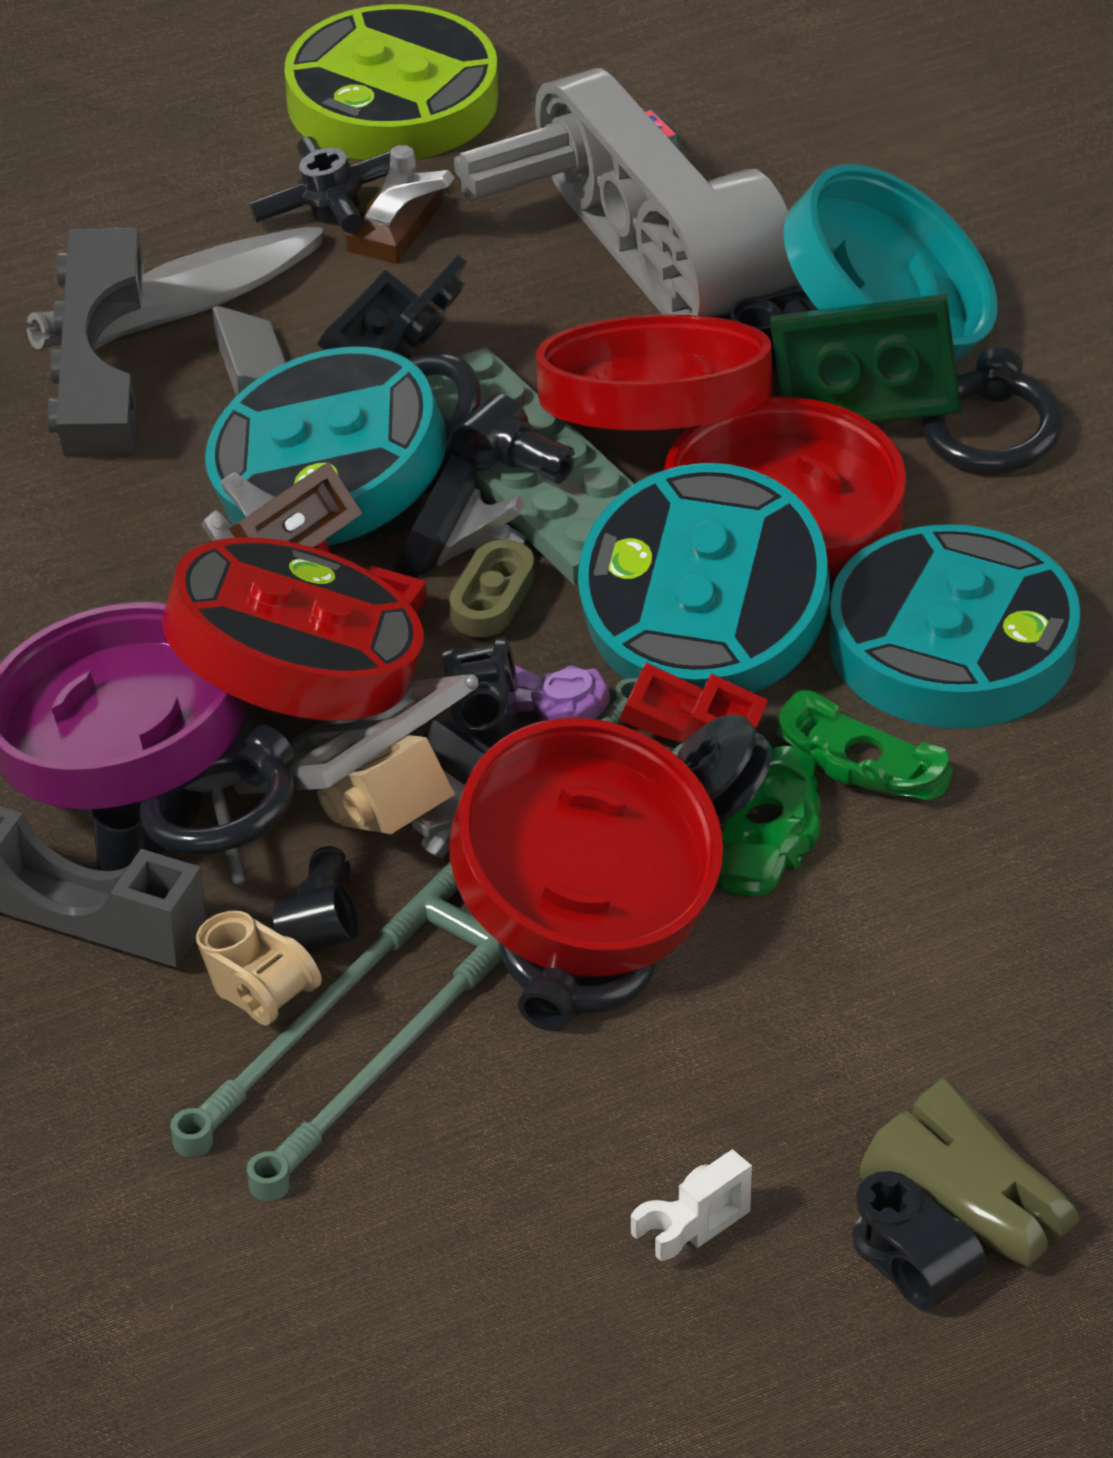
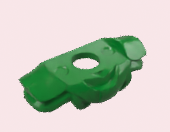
(825, 734)
(759, 852)

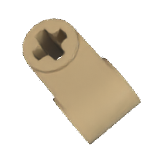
(254, 964)

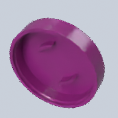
(108, 711)

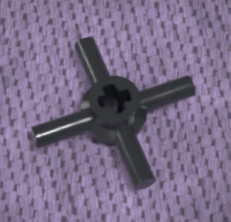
(326, 185)

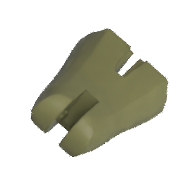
(972, 1174)

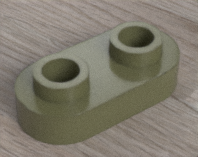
(492, 588)

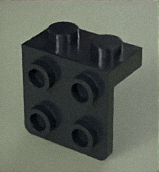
(393, 315)

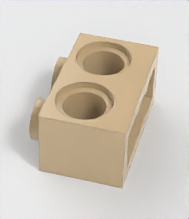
(389, 788)

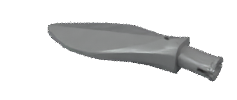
(197, 283)

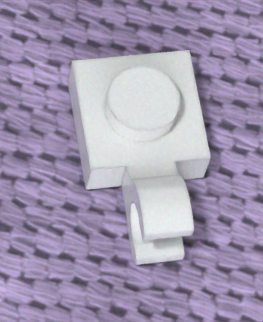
(707, 1205)

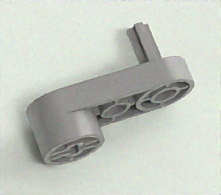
(675, 234)

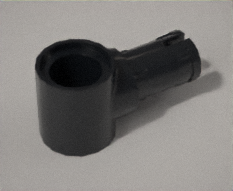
(503, 434)
(323, 908)

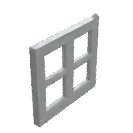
(365, 735)

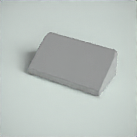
(246, 346)

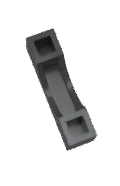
(94, 399)
(140, 909)

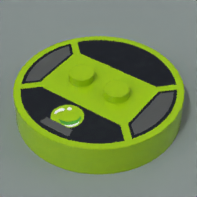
(392, 81)

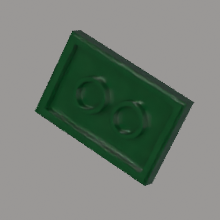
(871, 358)

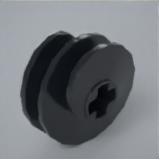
(728, 762)

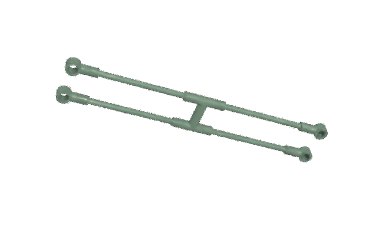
(428, 906)

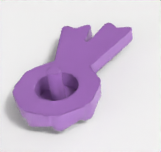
(562, 694)

